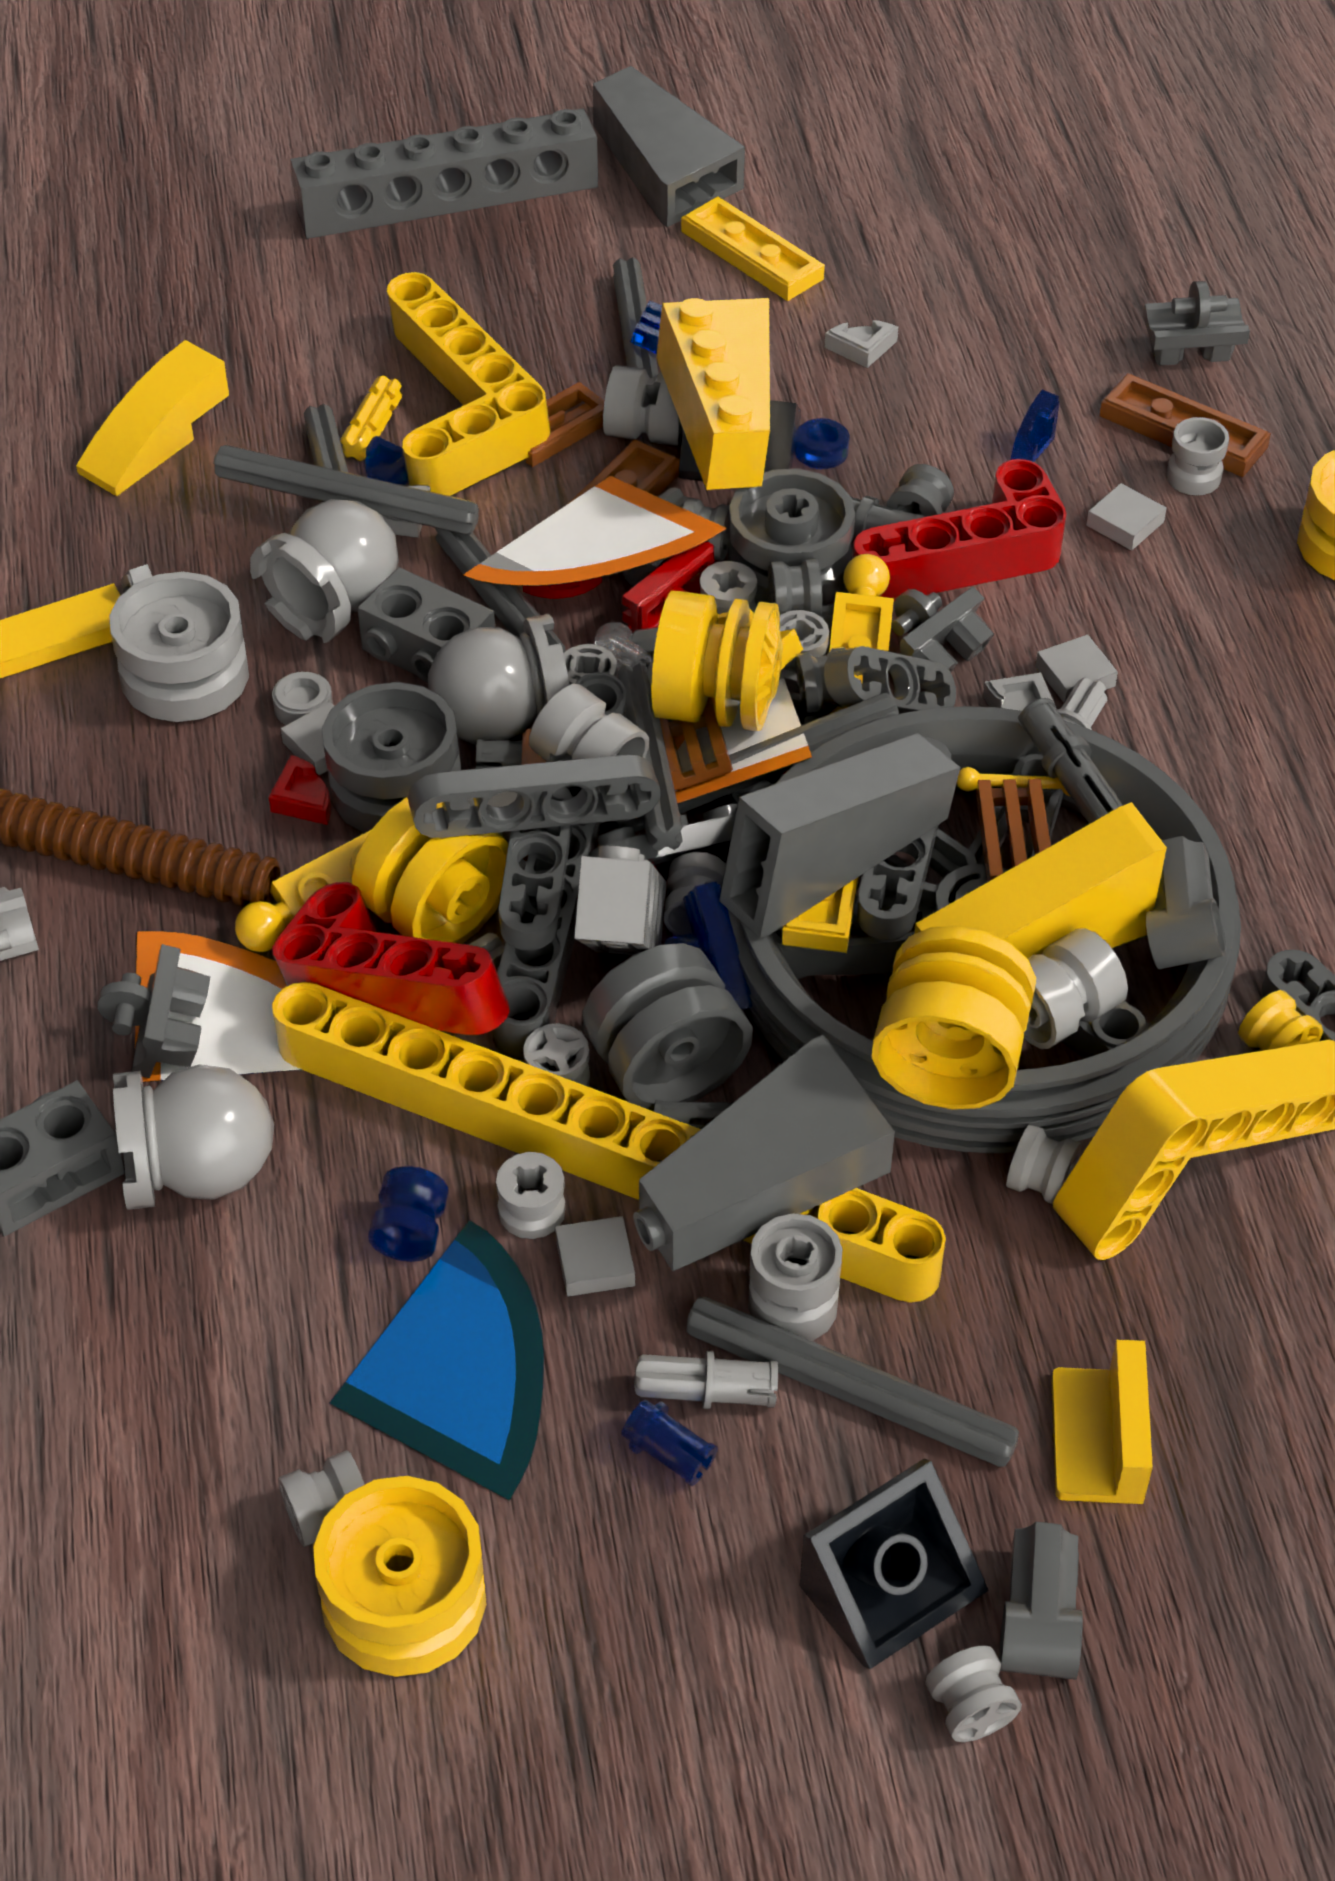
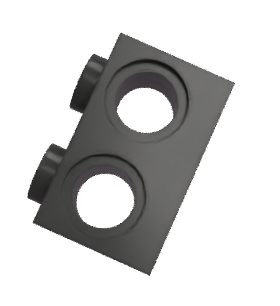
(414, 619)
(53, 1155)

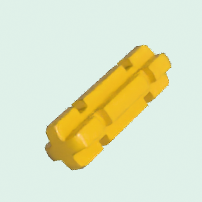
(371, 417)

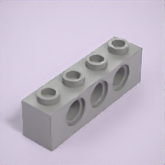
(619, 902)

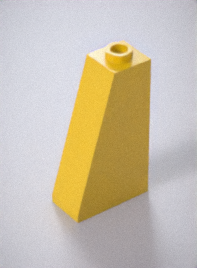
(1090, 880)

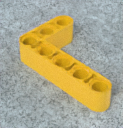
(501, 403)
(1186, 1115)

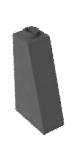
(665, 145)
(830, 827)
(768, 1155)

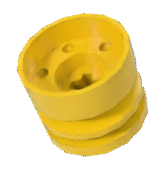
(710, 659)
(954, 1018)

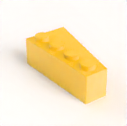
(720, 384)

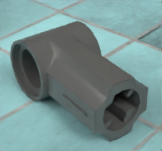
(1185, 917)
(1041, 1618)

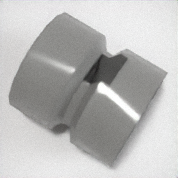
(639, 406)
(577, 728)
(1074, 982)
(795, 1275)

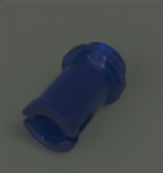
(668, 1441)

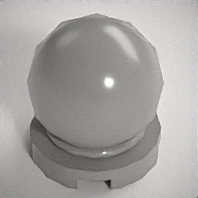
(325, 566)
(498, 679)
(194, 1133)

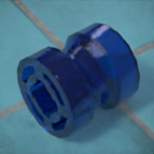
(410, 1205)

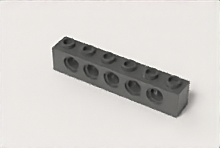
(445, 172)

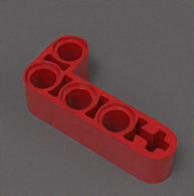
(977, 544)
(416, 978)

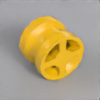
(1278, 1024)

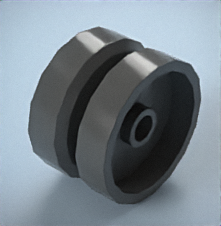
(793, 520)
(383, 744)
(666, 1026)

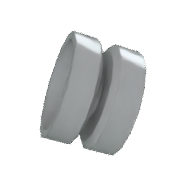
(179, 646)

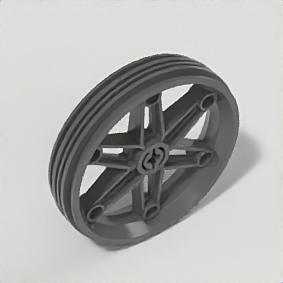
(1116, 1047)

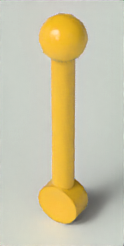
(969, 777)

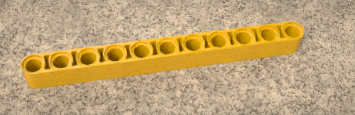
(503, 1104)

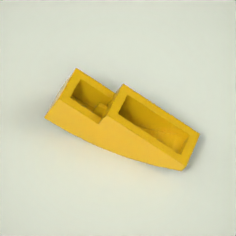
(154, 418)

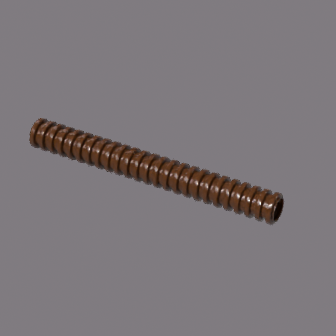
(135, 850)

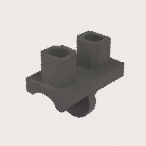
(1195, 321)
(931, 629)
(167, 990)

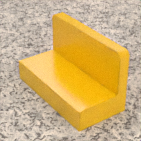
(1103, 1429)

